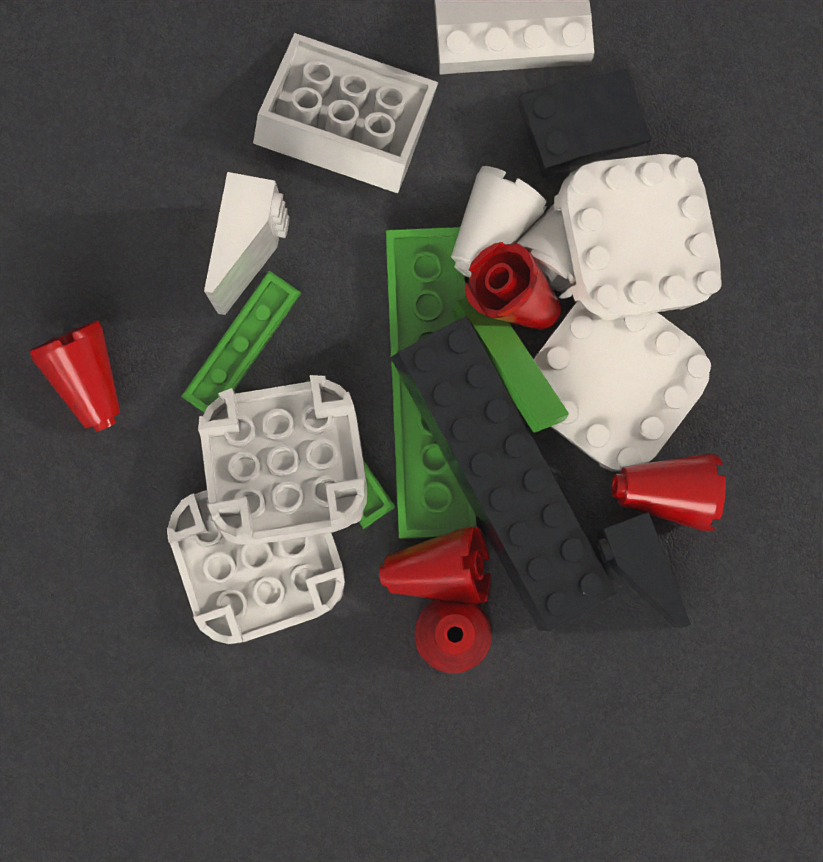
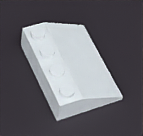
(512, 34)
(344, 112)
(245, 236)

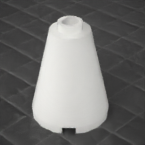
(495, 214)
(550, 248)

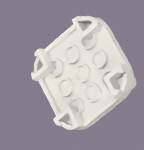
(639, 235)
(622, 383)
(283, 462)
(251, 589)

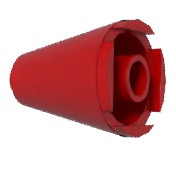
(511, 287)
(81, 374)
(674, 490)
(441, 568)
(436, 647)

